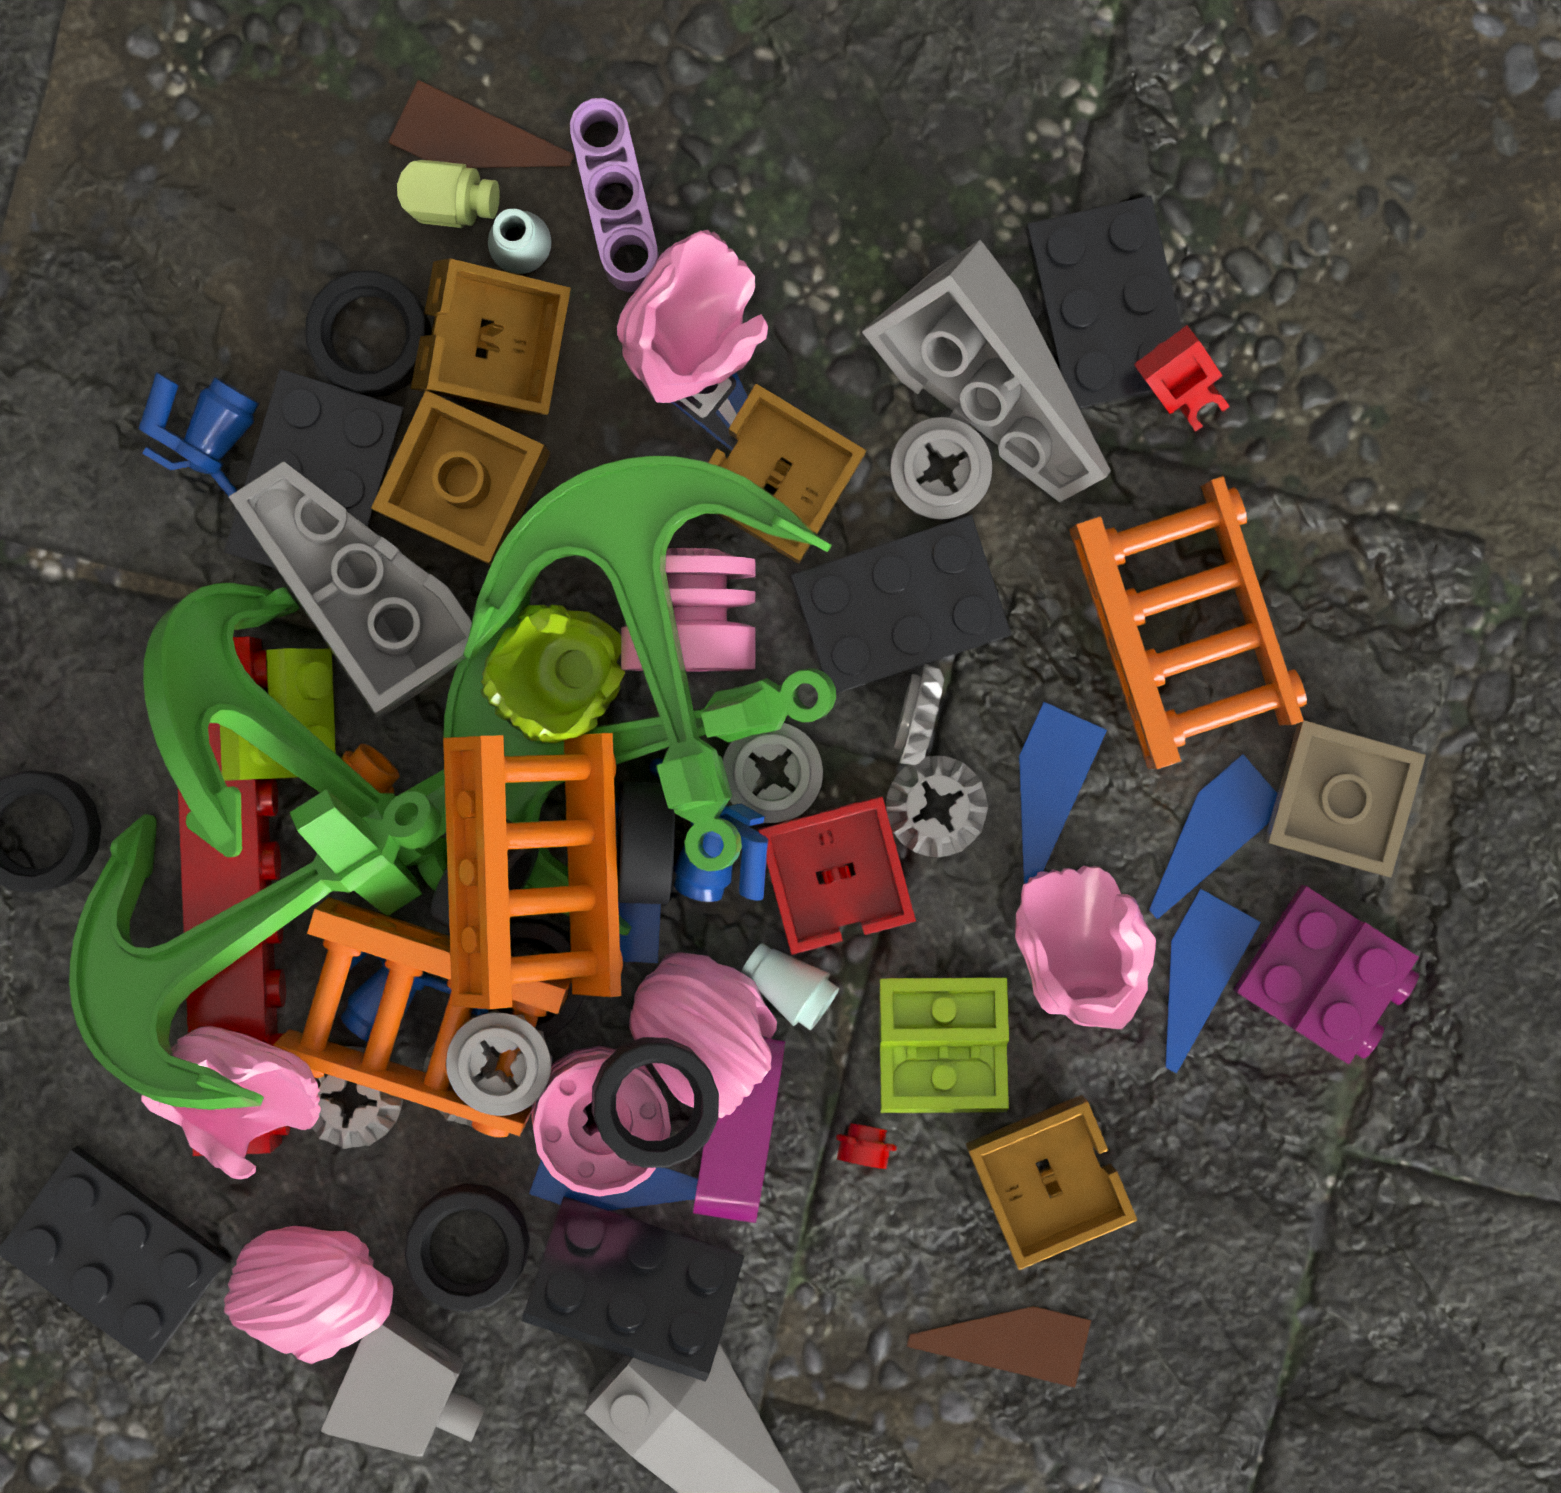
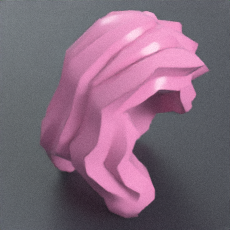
(688, 318)
(1084, 946)
(712, 1013)
(274, 1073)
(307, 1291)

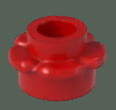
(864, 1146)

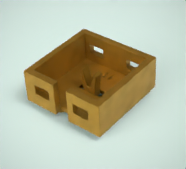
(519, 342)
(819, 457)
(1083, 1196)

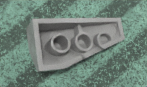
(983, 357)
(367, 600)
(690, 1429)

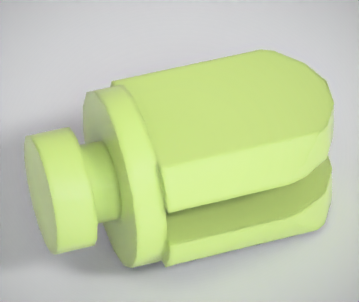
(446, 193)

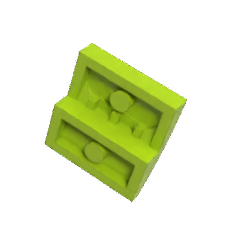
(943, 1045)

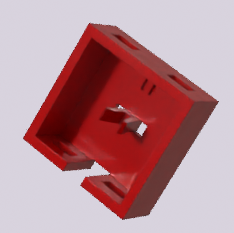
(827, 842)

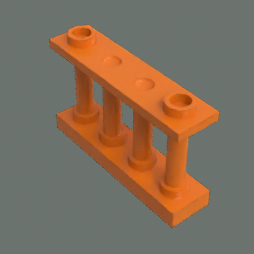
(1124, 610)
(479, 869)
(407, 954)

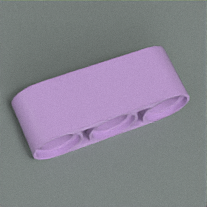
(613, 165)

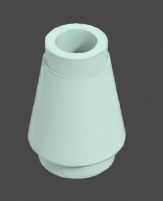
(524, 254)
(791, 985)

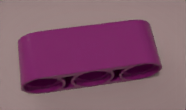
(738, 1151)

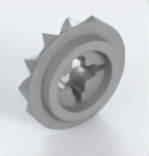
(948, 439)
(918, 715)
(803, 769)
(928, 835)
(496, 1092)
(365, 1125)

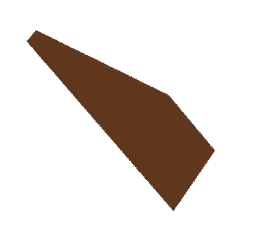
(455, 132)
(1018, 1341)

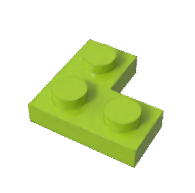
(304, 687)

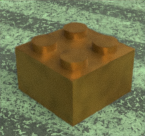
(460, 478)

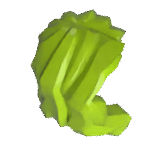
(553, 672)

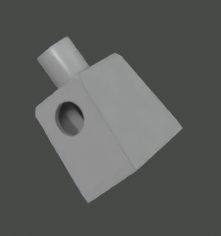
(401, 1392)

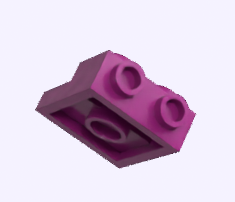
(1328, 976)

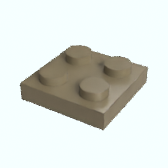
(1345, 798)

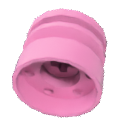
(700, 607)
(577, 1152)

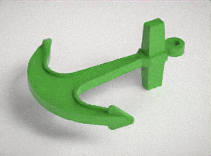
(623, 523)
(199, 680)
(728, 715)
(131, 993)

